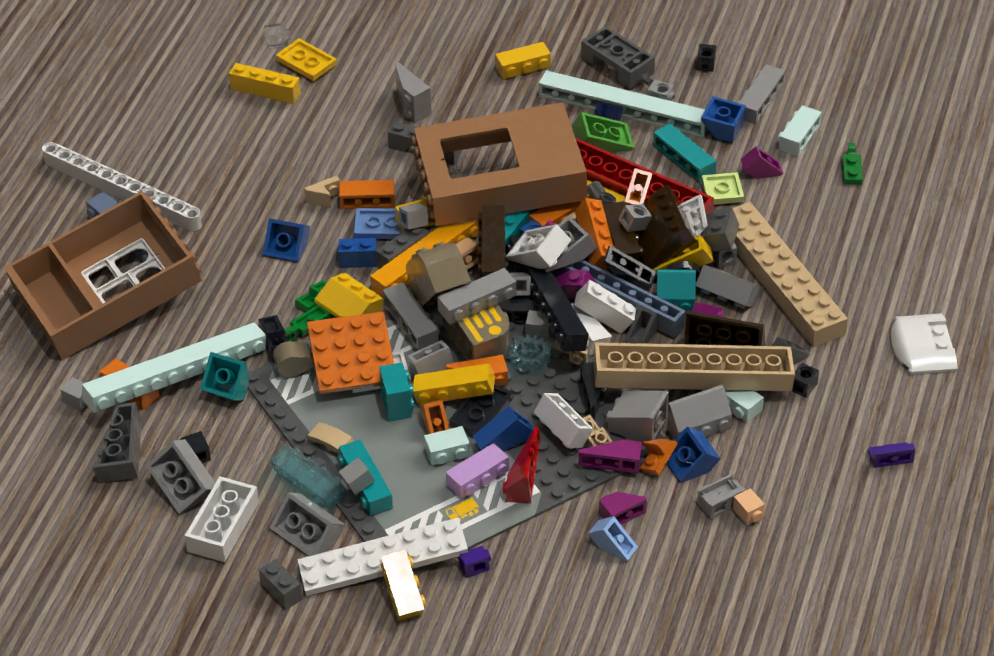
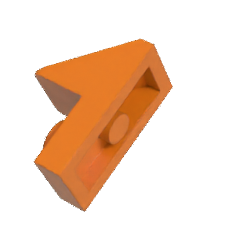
(659, 454)

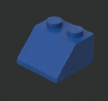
(724, 118)
(285, 239)
(357, 252)
(692, 455)

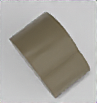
(293, 358)

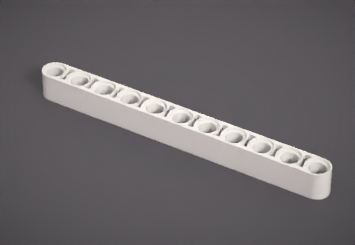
(119, 185)

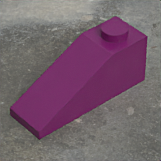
(573, 281)
(616, 455)

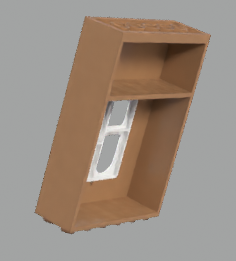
(56, 275)

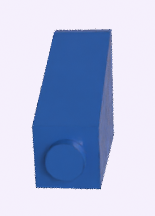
(504, 430)

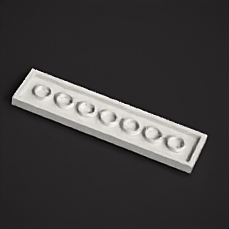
(362, 560)

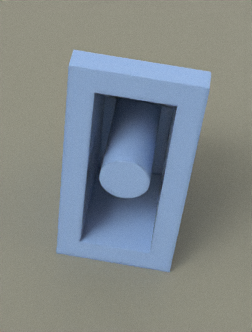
(613, 538)

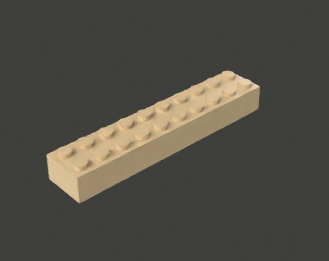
(787, 278)
(693, 366)

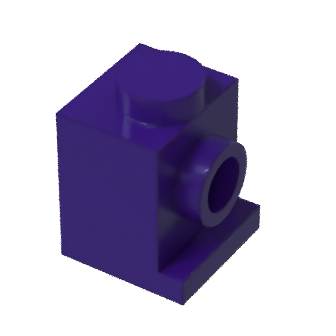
(474, 561)

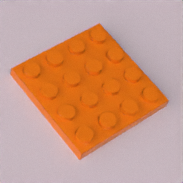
(349, 351)

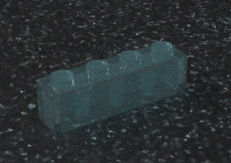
(308, 476)

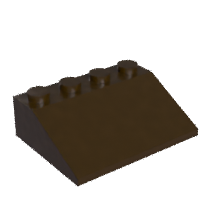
(667, 229)
(717, 330)

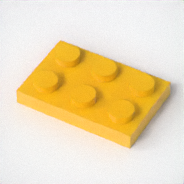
(306, 59)

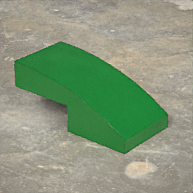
(306, 301)

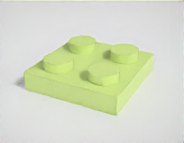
(723, 187)

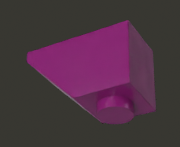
(760, 164)
(708, 309)
(622, 506)

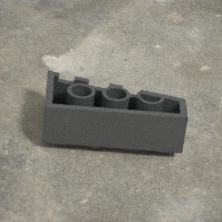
(121, 446)

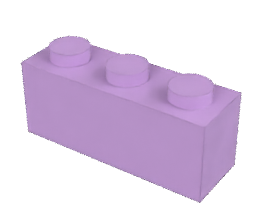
(477, 471)

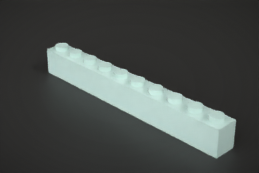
(635, 105)
(170, 367)

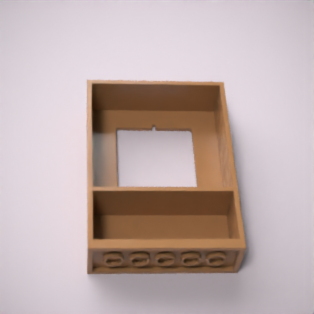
(546, 154)

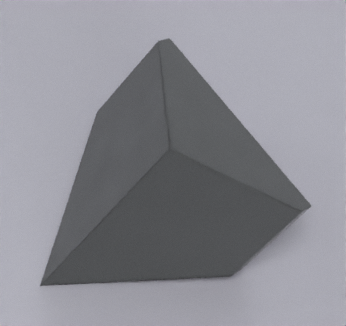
(643, 327)

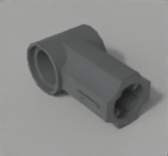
(597, 192)

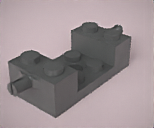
(631, 61)

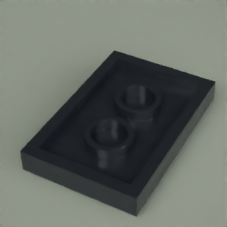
(480, 410)

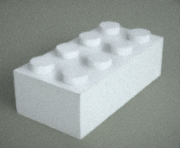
(221, 519)

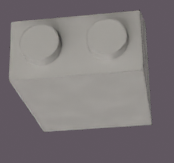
(638, 414)

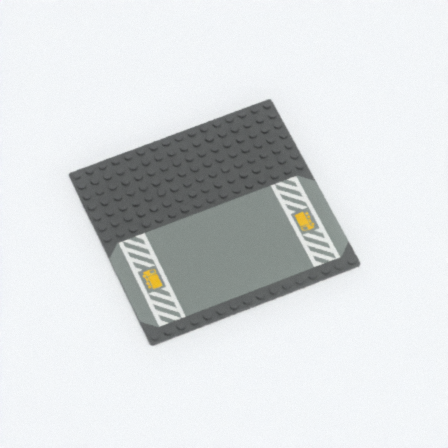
(398, 445)

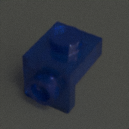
(608, 111)

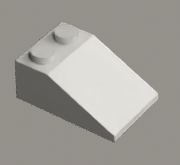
(540, 247)

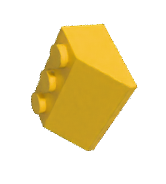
(348, 297)

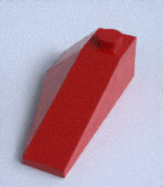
(522, 473)

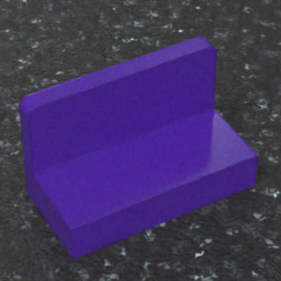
(892, 454)

